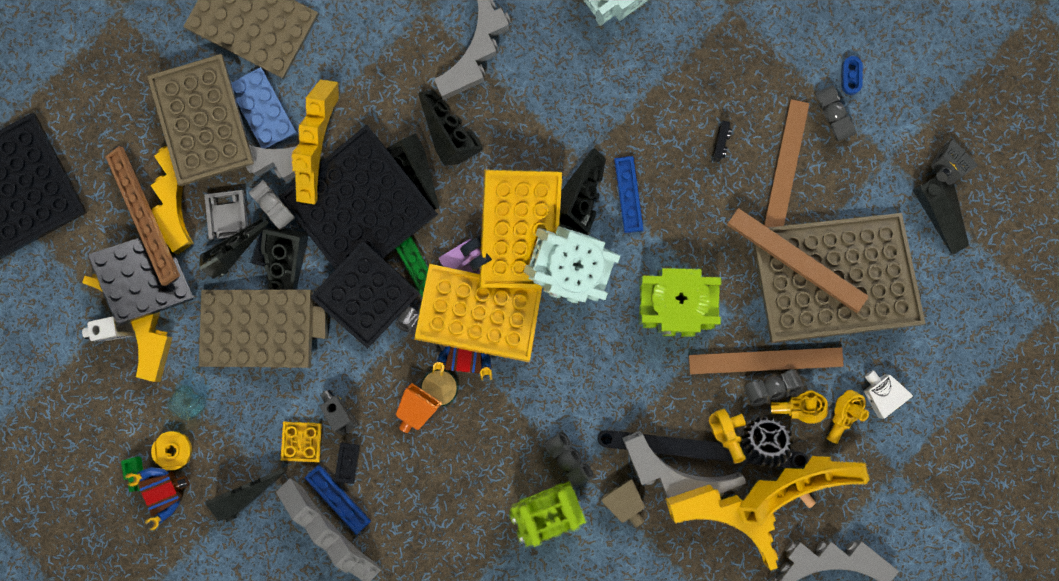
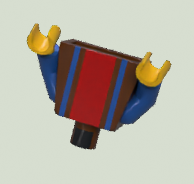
(463, 361)
(160, 492)

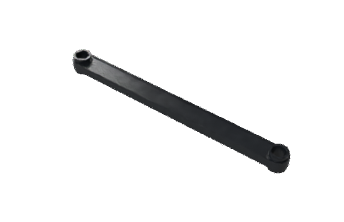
(691, 448)

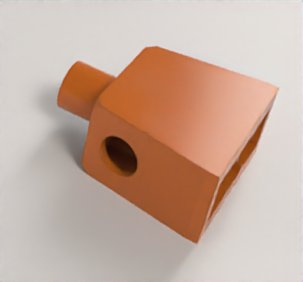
(416, 408)

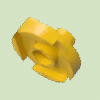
(165, 459)

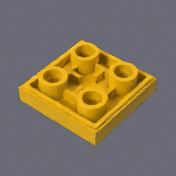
(301, 441)

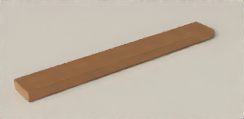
(786, 163)
(142, 216)
(798, 260)
(765, 360)

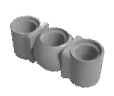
(271, 205)

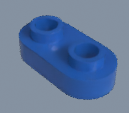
(852, 76)

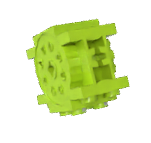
(696, 311)
(547, 514)

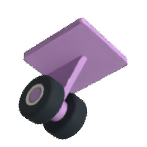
(466, 257)

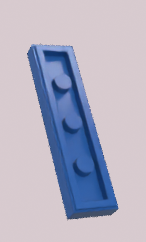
(628, 194)
(337, 499)

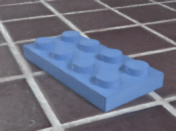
(262, 109)

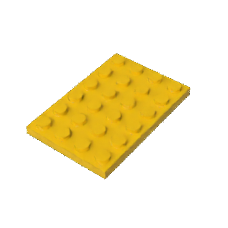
(511, 213)
(476, 318)

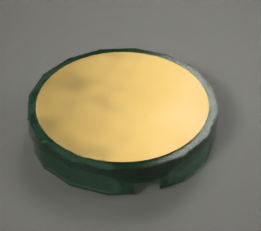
(442, 388)

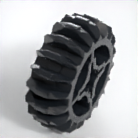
(769, 452)

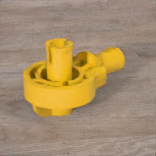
(803, 407)
(846, 413)
(723, 430)

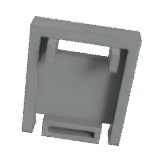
(225, 218)

